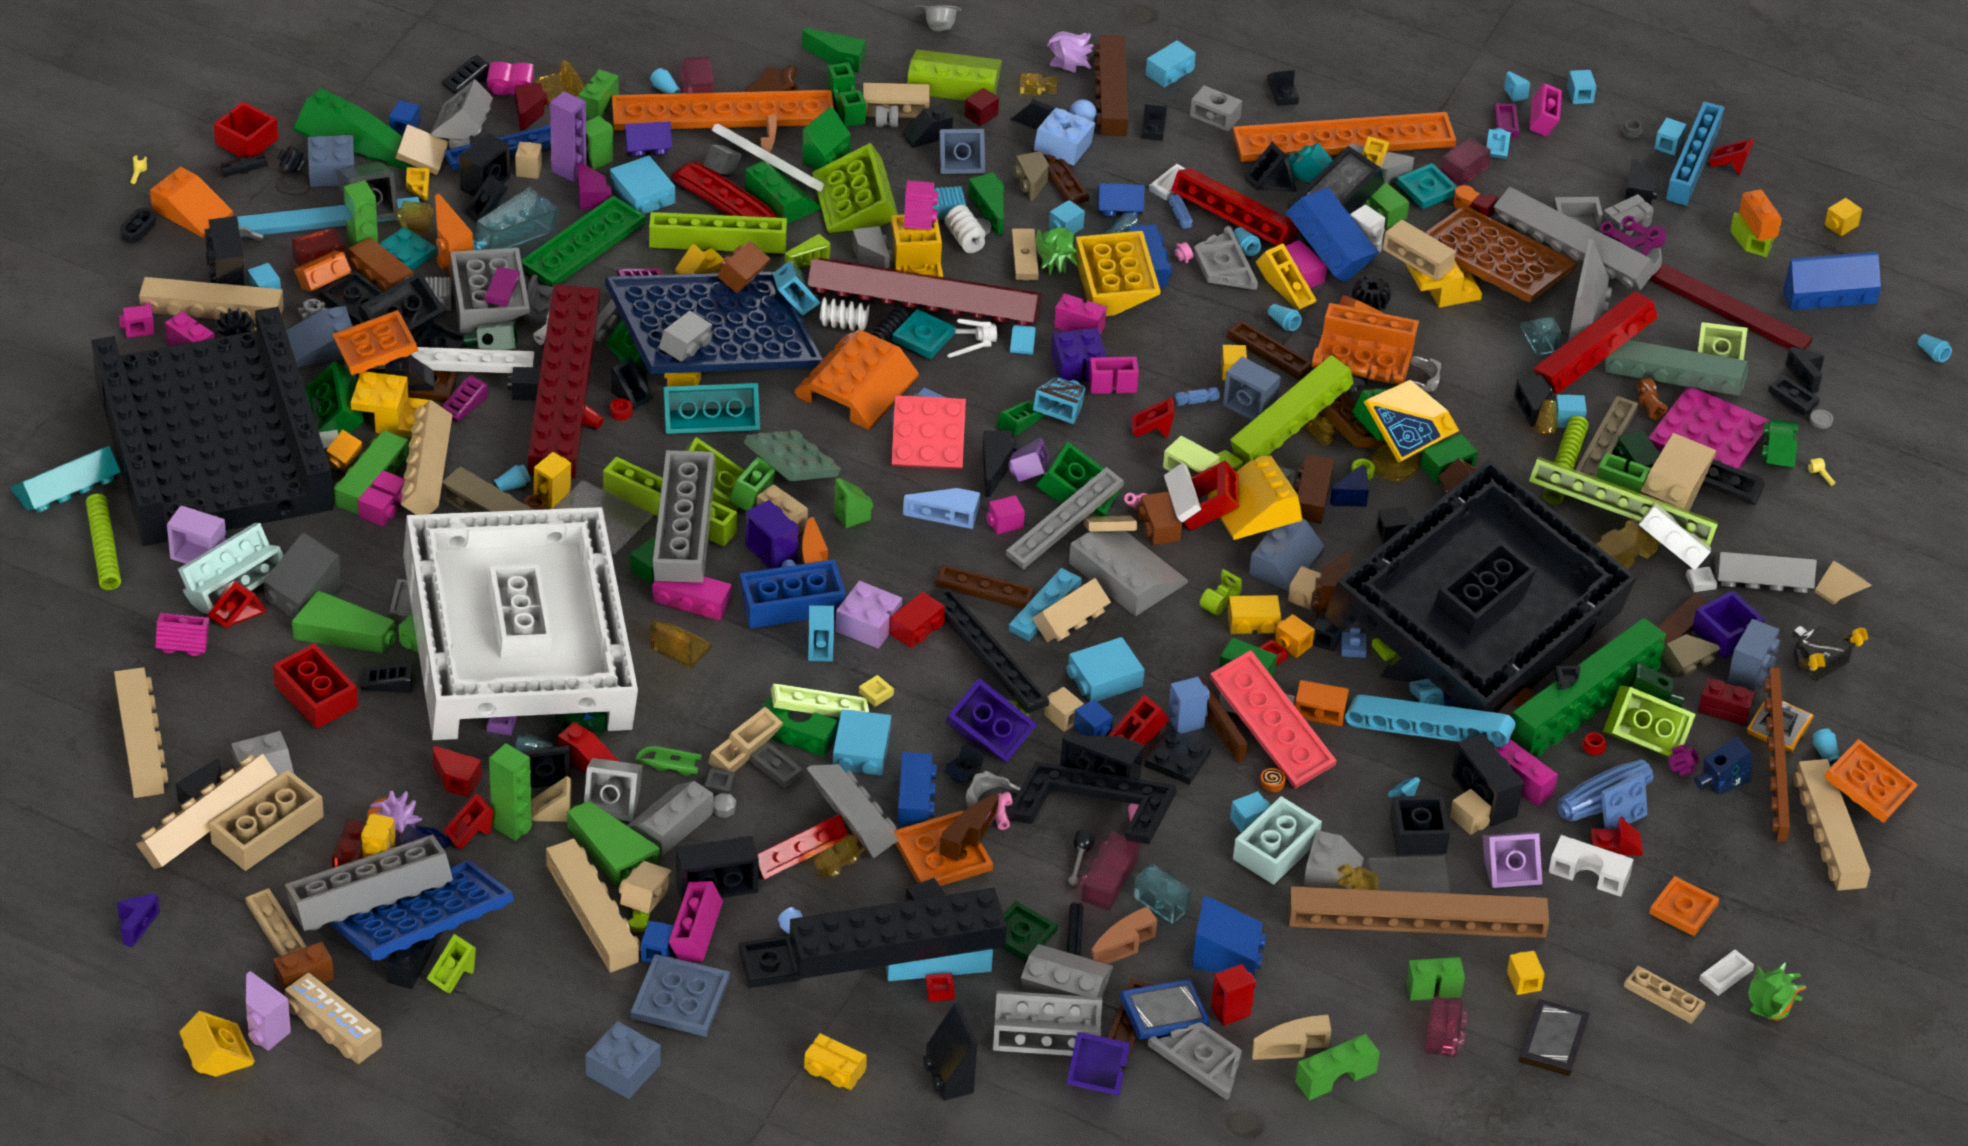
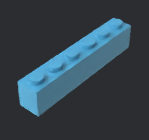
(1695, 153)

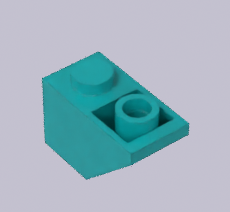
(1309, 162)

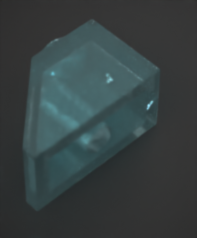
(1542, 334)

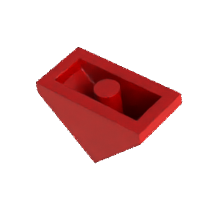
(235, 605)

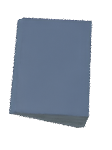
(961, 151)

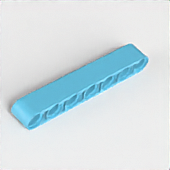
(1428, 720)

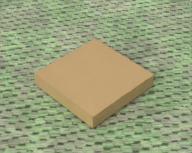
(421, 149)
(1110, 523)

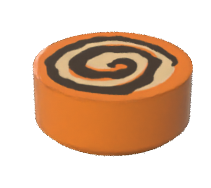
(1272, 780)

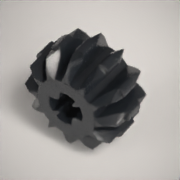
(1372, 292)
(233, 323)

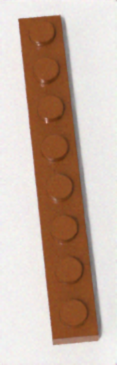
(1777, 761)

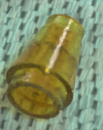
(1547, 418)

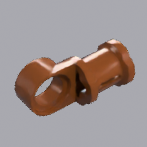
(1649, 398)

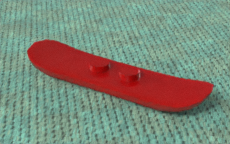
(720, 191)

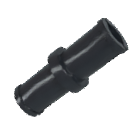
(244, 164)

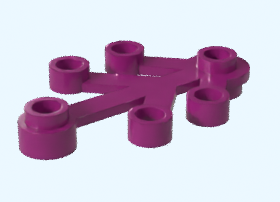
(1646, 239)

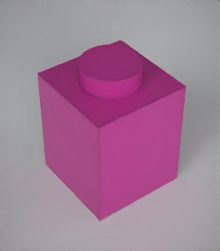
(1005, 515)

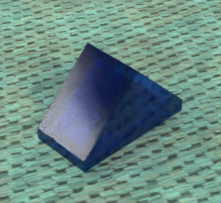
(1352, 489)

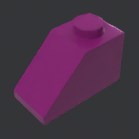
(591, 187)

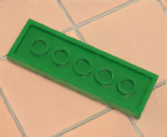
(583, 241)

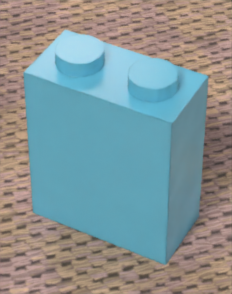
(642, 185)
(1105, 670)
(862, 741)

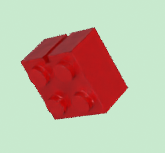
(246, 130)

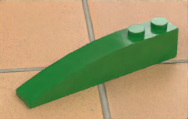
(333, 116)

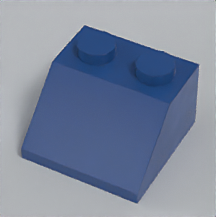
(1120, 199)

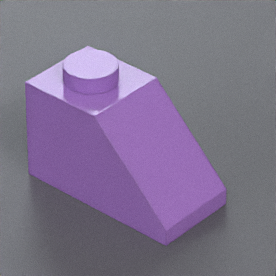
(1029, 460)

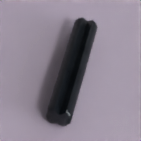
(1075, 928)

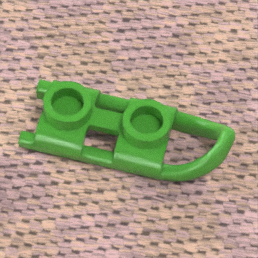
(663, 762)

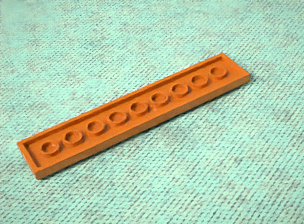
(724, 108)
(1334, 136)

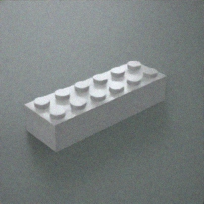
(684, 516)
(369, 883)

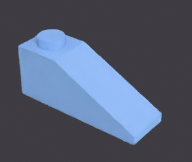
(946, 506)

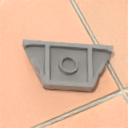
(1224, 261)
(1202, 1056)

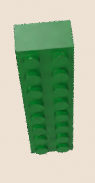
(1558, 712)

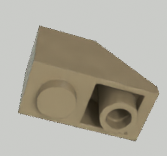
(1032, 173)
(1687, 653)

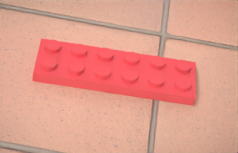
(1273, 719)

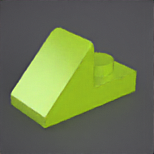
(454, 960)

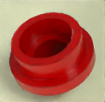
(1594, 744)

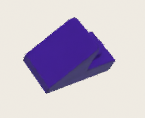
(137, 916)

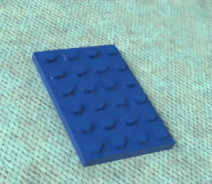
(423, 916)

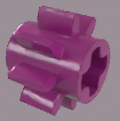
(1683, 759)

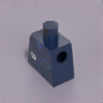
(1726, 767)

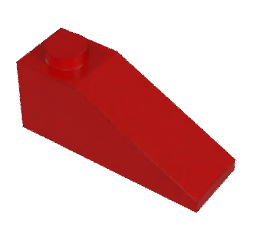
(1141, 722)
(583, 746)

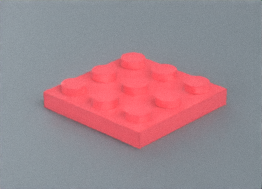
(928, 432)

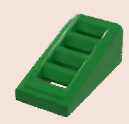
(1017, 418)

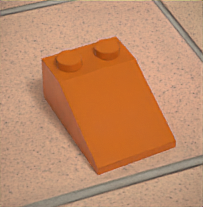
(188, 201)
(451, 233)

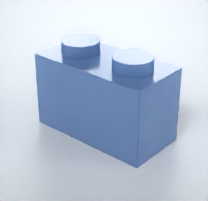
(1188, 705)

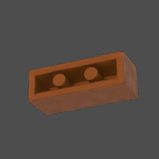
(377, 264)

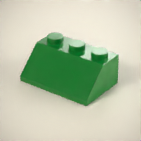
(778, 192)
(331, 399)

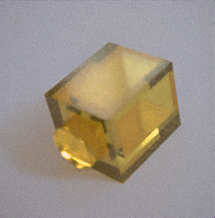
(415, 216)

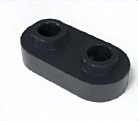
(138, 225)

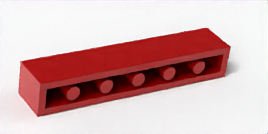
(1234, 207)
(1597, 341)

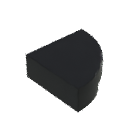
(1566, 676)

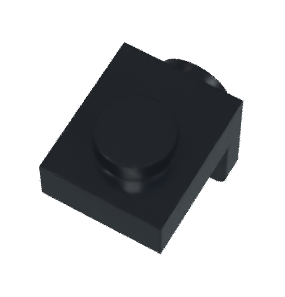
(966, 765)

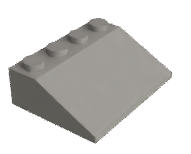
(471, 278)
(1591, 292)
(1124, 569)

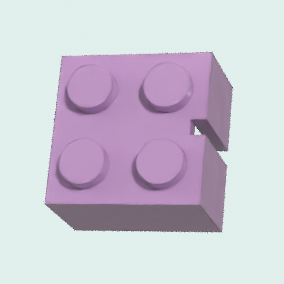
(193, 534)
(867, 614)

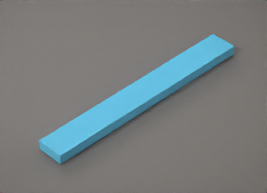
(304, 219)

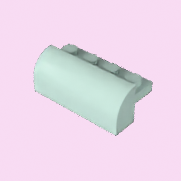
(240, 558)

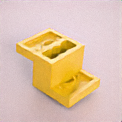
(916, 248)
(1451, 289)
(388, 400)

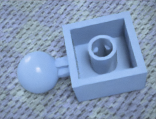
(1067, 133)

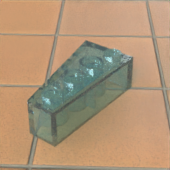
(516, 221)

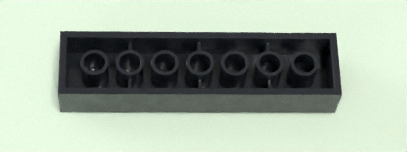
(897, 933)

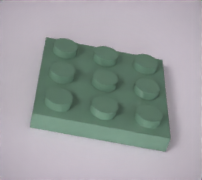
(792, 455)

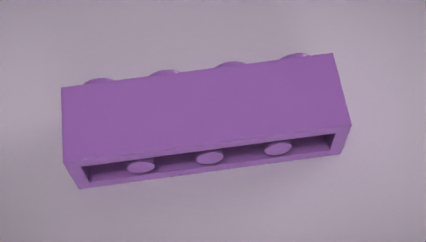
(567, 134)

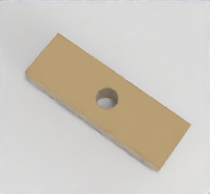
(1025, 254)
(1664, 994)

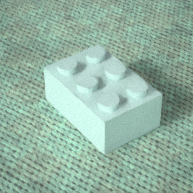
(1276, 840)

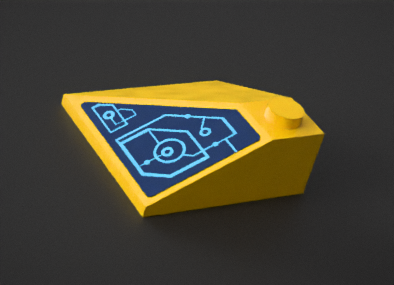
(1410, 419)

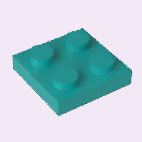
(1427, 186)
(409, 248)
(923, 334)

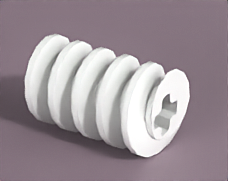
(965, 229)
(844, 315)

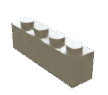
(474, 494)

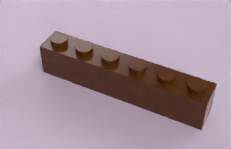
(1112, 85)

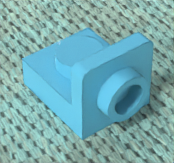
(1498, 143)
(1427, 692)

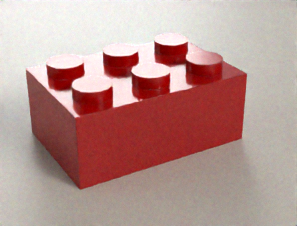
(315, 686)

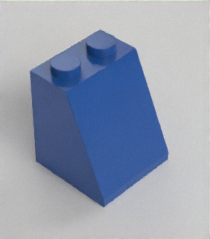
(1227, 939)

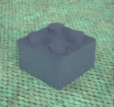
(326, 156)
(1250, 388)
(1754, 655)
(623, 1060)

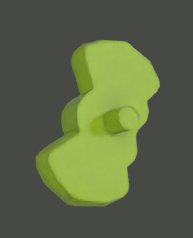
(639, 921)

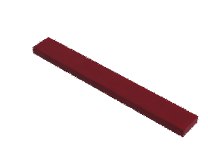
(1730, 308)

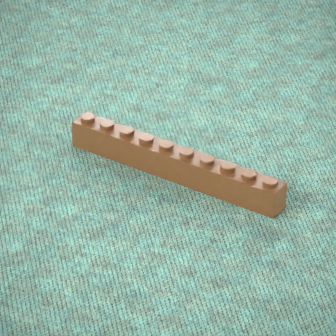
(1418, 912)

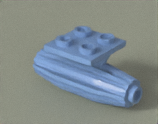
(1614, 792)

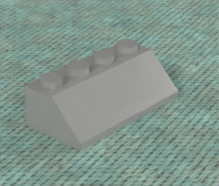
(1764, 570)
(853, 805)

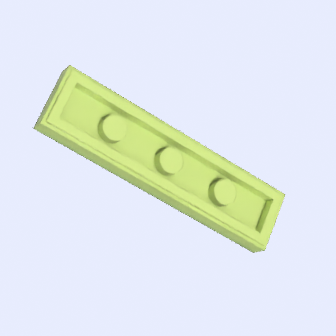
(815, 701)

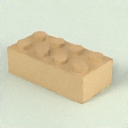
(266, 820)

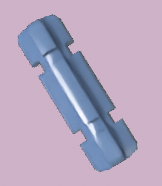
(1180, 211)
(1196, 396)

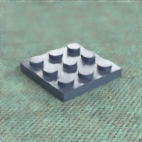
(680, 995)

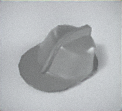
(940, 16)

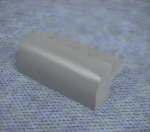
(1043, 1021)

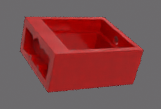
(1226, 482)

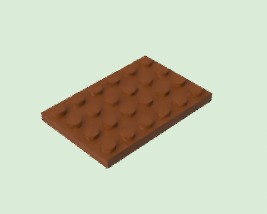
(1501, 254)

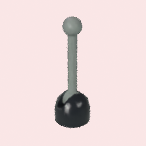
(1083, 843)

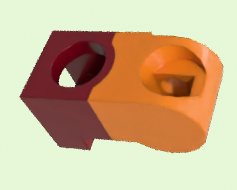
(1467, 196)

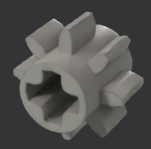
(310, 308)

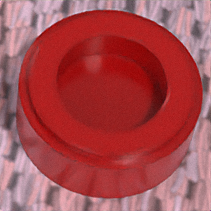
(620, 409)

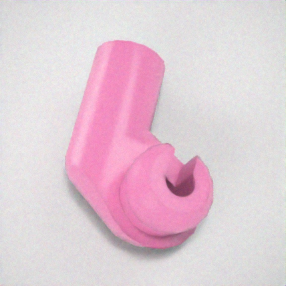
(1132, 500)
(1001, 817)

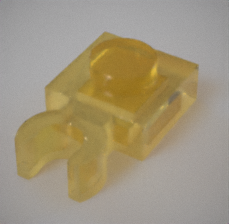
(1035, 84)
(1358, 878)

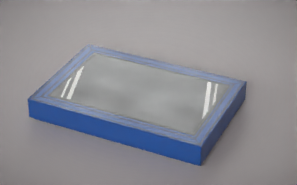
(1163, 1008)

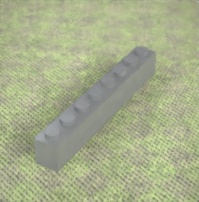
(1572, 237)

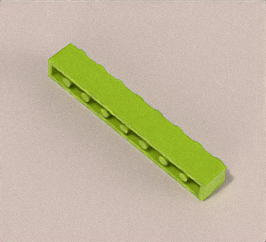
(1615, 497)

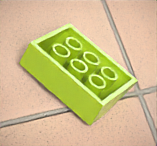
(953, 74)
(855, 191)

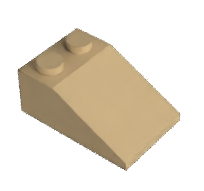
(1679, 472)

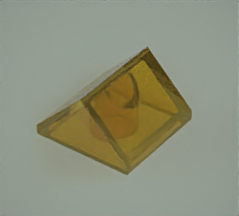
(678, 643)

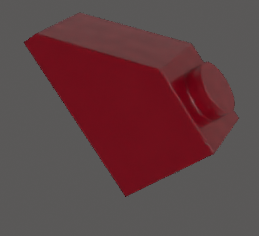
(529, 103)

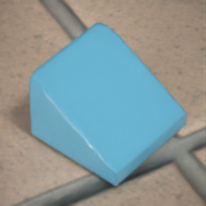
(1516, 87)
(1022, 339)

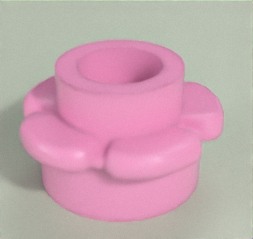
(1183, 252)

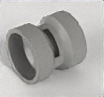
(881, 116)

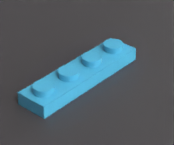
(1057, 588)

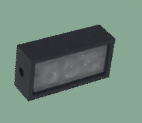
(1350, 179)

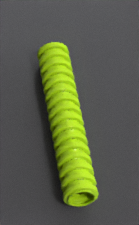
(1568, 452)
(103, 542)

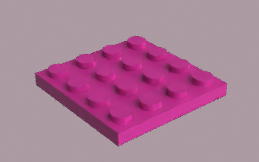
(1713, 424)

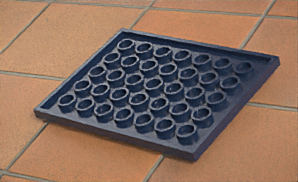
(747, 331)

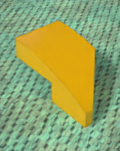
(1376, 150)
(418, 182)

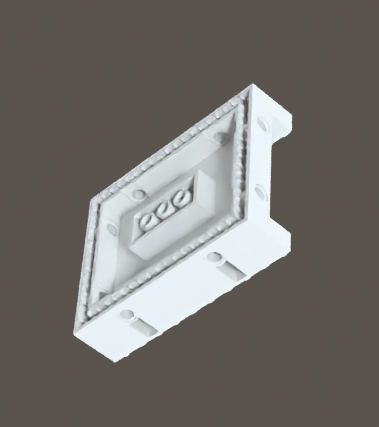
(518, 616)

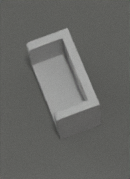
(1582, 209)

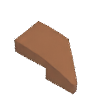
(767, 142)

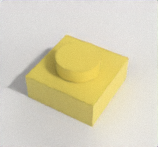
(876, 690)

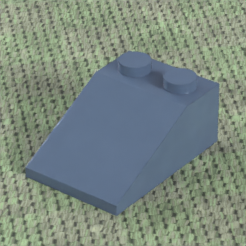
(313, 337)

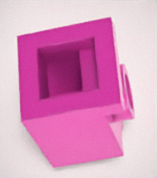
(137, 320)

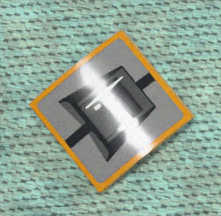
(1794, 720)

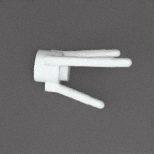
(985, 332)

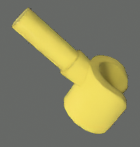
(138, 166)
(1818, 465)

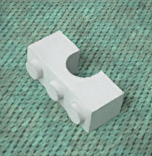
(1674, 537)
(1573, 856)

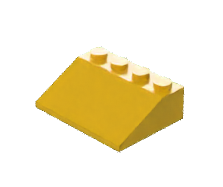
(1116, 270)
(1264, 500)

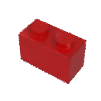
(917, 620)
(1233, 994)

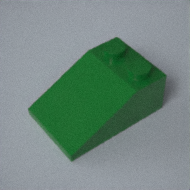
(1070, 472)

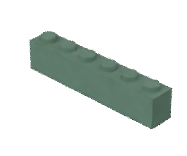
(1678, 367)

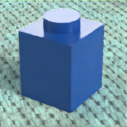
(404, 114)
(1093, 720)
(656, 941)

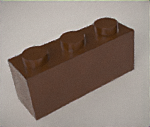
(1314, 486)

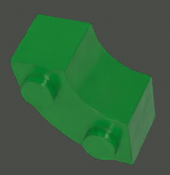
(1780, 443)

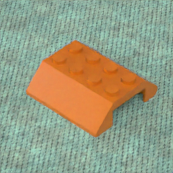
(1368, 343)
(861, 375)

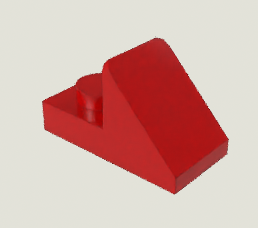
(1733, 153)
(1156, 416)
(472, 818)
(1622, 840)

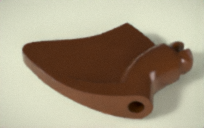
(775, 80)

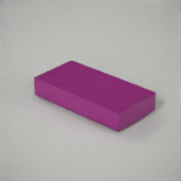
(1507, 118)
(502, 286)

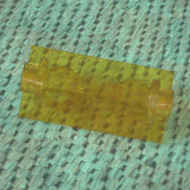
(847, 853)

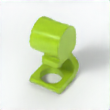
(1216, 600)

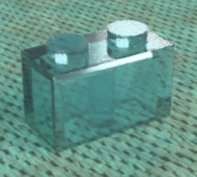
(1162, 893)

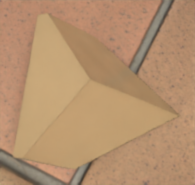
(1839, 583)
(553, 802)

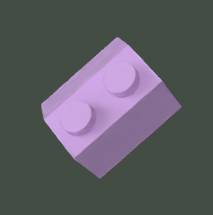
(1513, 859)
(266, 1013)

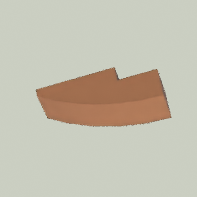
(1124, 936)

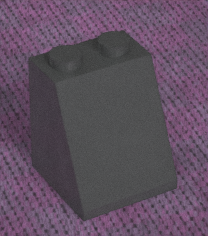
(380, 182)
(301, 573)

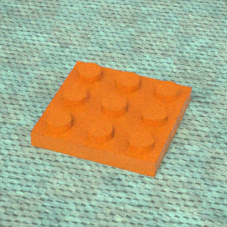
(375, 342)
(1870, 781)
(921, 850)

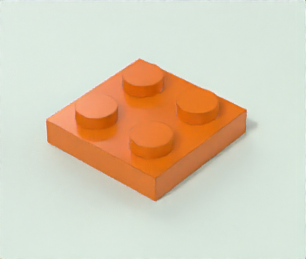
(1684, 906)

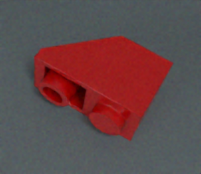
(456, 771)

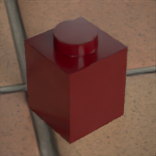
(981, 107)

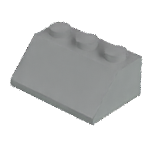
(463, 113)
(674, 815)
(1064, 974)

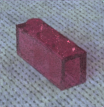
(1109, 871)

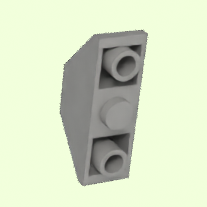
(1393, 164)

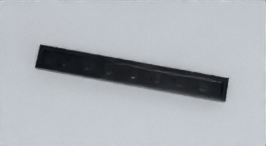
(991, 653)

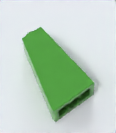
(343, 624)
(610, 842)

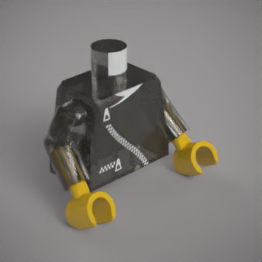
(1823, 650)

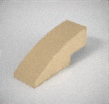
(745, 741)
(1293, 1038)

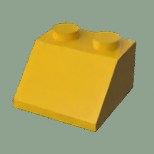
(215, 1045)

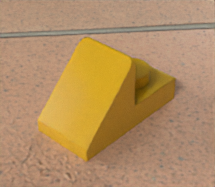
(699, 262)

